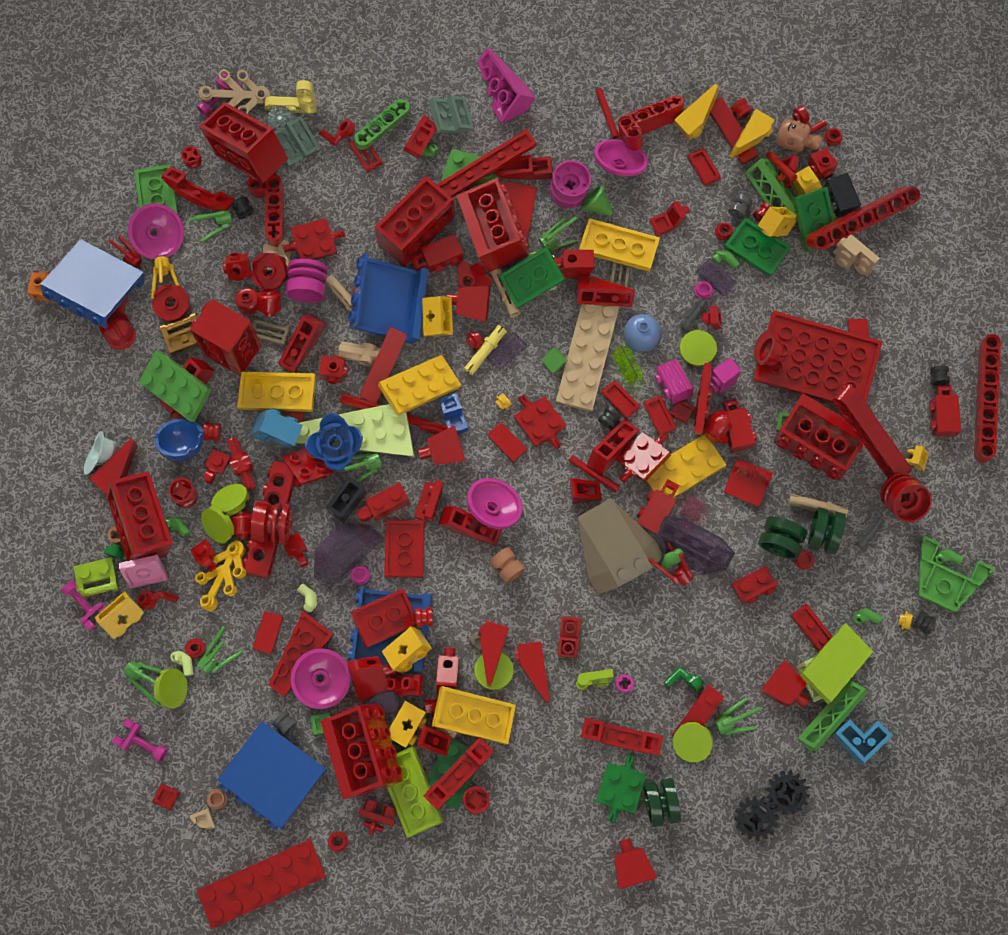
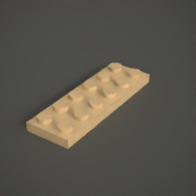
(587, 356)

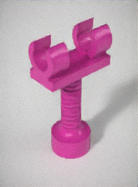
(205, 107)
(70, 589)
(158, 752)

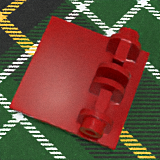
(306, 467)
(748, 482)

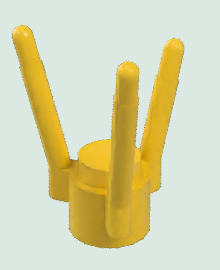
(162, 268)

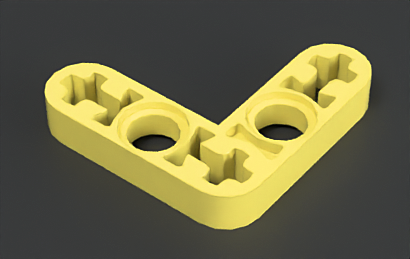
(303, 103)

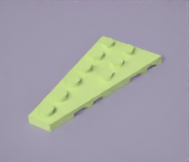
(380, 429)

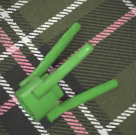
(221, 217)
(549, 239)
(370, 461)
(207, 660)
(135, 672)
(725, 724)

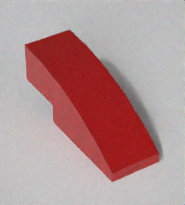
(527, 168)

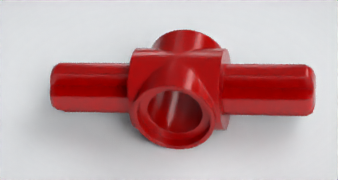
(241, 464)

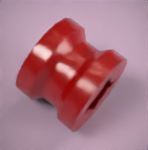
(742, 109)
(191, 152)
(758, 214)
(212, 431)
(424, 617)

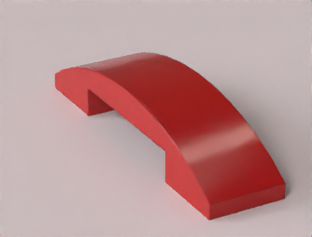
(177, 181)
(622, 737)
(458, 774)

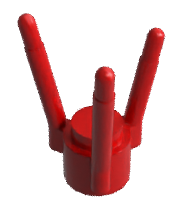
(130, 257)
(682, 572)

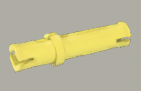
(489, 344)

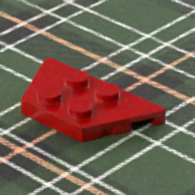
(703, 396)

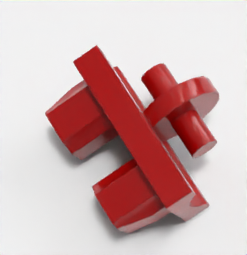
(406, 685)
(369, 811)

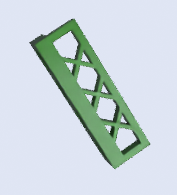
(770, 173)
(832, 716)

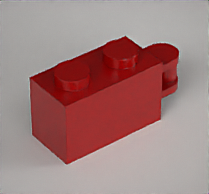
(439, 255)
(945, 413)
(741, 435)
(384, 503)
(658, 507)

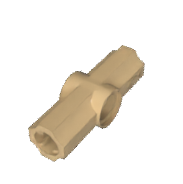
(363, 354)

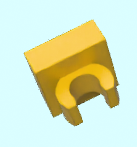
(919, 458)

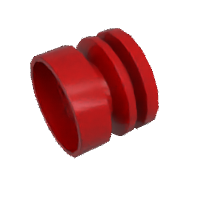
(905, 497)
(276, 522)

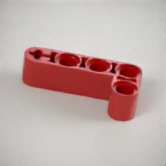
(647, 119)
(271, 211)

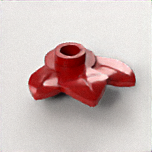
(474, 274)

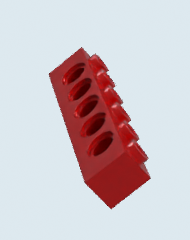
(263, 568)

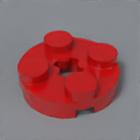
(279, 270)
(161, 299)

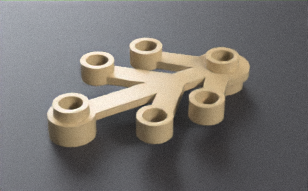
(237, 92)

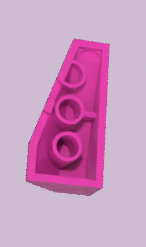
(507, 90)

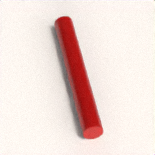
(608, 116)
(782, 166)
(593, 473)

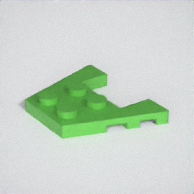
(942, 585)

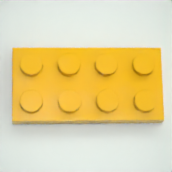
(620, 244)
(419, 385)
(277, 391)
(688, 466)
(473, 715)

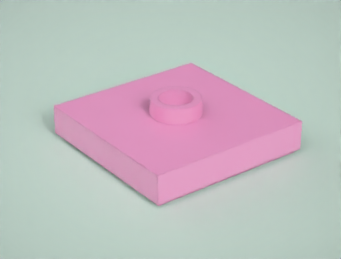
(143, 571)

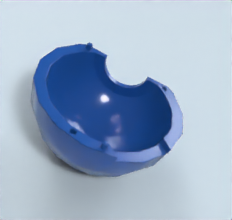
(179, 439)

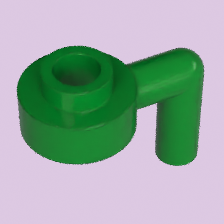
(115, 552)
(694, 682)

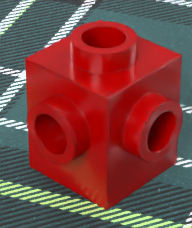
(822, 164)
(237, 266)
(333, 369)

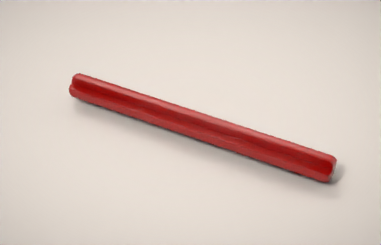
(361, 404)

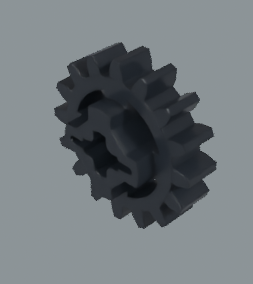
(789, 801)
(765, 817)

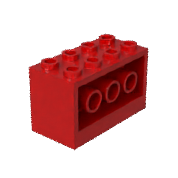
(244, 142)
(415, 221)
(493, 225)
(225, 337)
(819, 438)
(138, 517)
(361, 751)

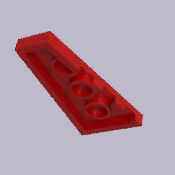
(305, 637)

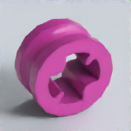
(619, 680)

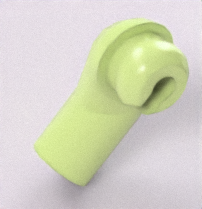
(310, 598)
(184, 660)

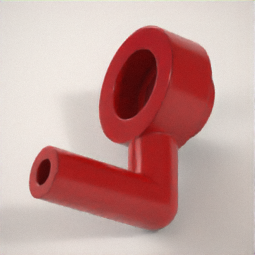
(801, 114)
(345, 130)
(147, 599)

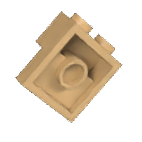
(853, 252)

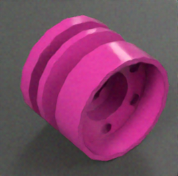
(576, 177)
(306, 280)

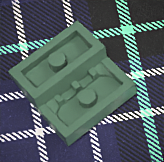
(451, 114)
(296, 140)

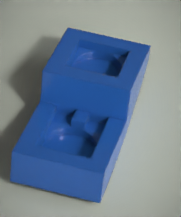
(453, 412)

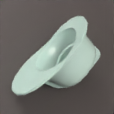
(100, 453)

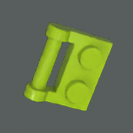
(95, 572)
(598, 678)

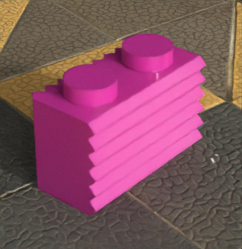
(724, 376)
(674, 381)

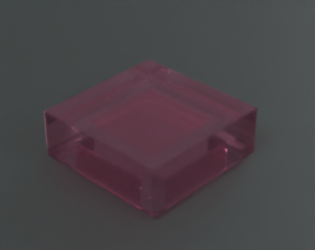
(693, 508)

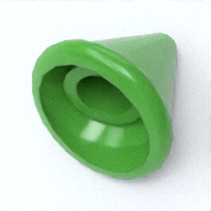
(598, 202)

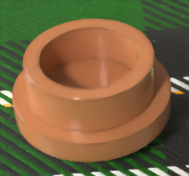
(217, 799)

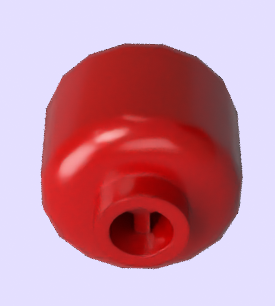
(247, 301)
(269, 302)
(242, 524)

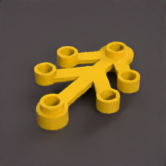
(234, 553)

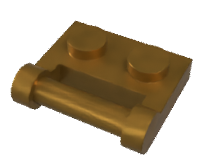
(181, 339)

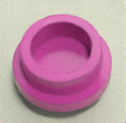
(703, 290)
(360, 575)

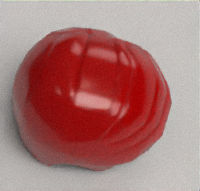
(717, 427)

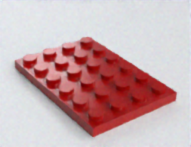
(819, 359)

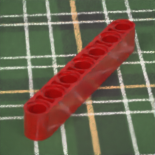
(855, 219)
(984, 406)
(870, 431)

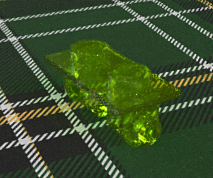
(623, 357)

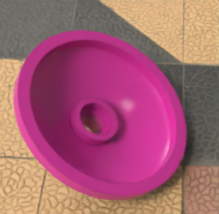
(618, 160)
(167, 226)
(494, 503)
(323, 693)

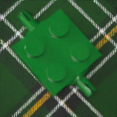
(621, 788)

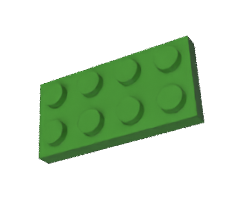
(175, 386)

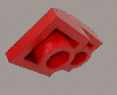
(569, 637)

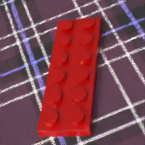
(261, 883)

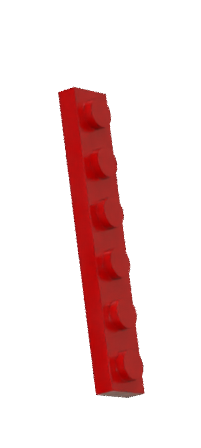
(488, 164)

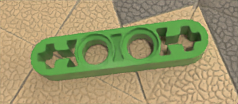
(382, 124)

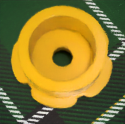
(503, 402)
(905, 620)

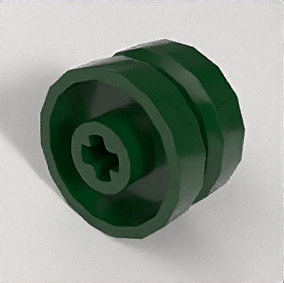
(826, 531)
(782, 537)
(662, 802)

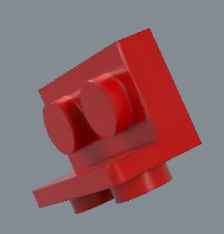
(429, 501)
(755, 585)

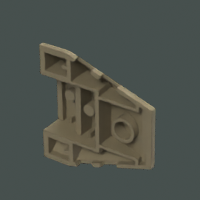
(614, 546)

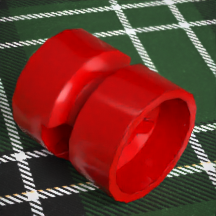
(183, 493)
(476, 800)

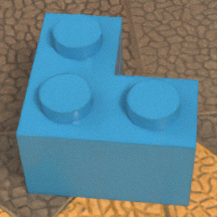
(275, 427)
(861, 745)

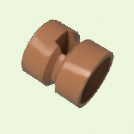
(507, 565)

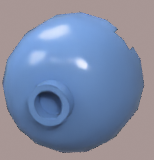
(642, 333)

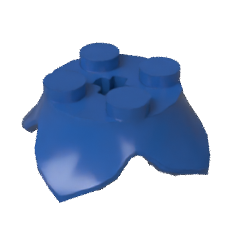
(331, 428)

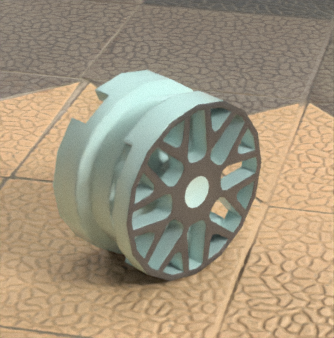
(279, 118)

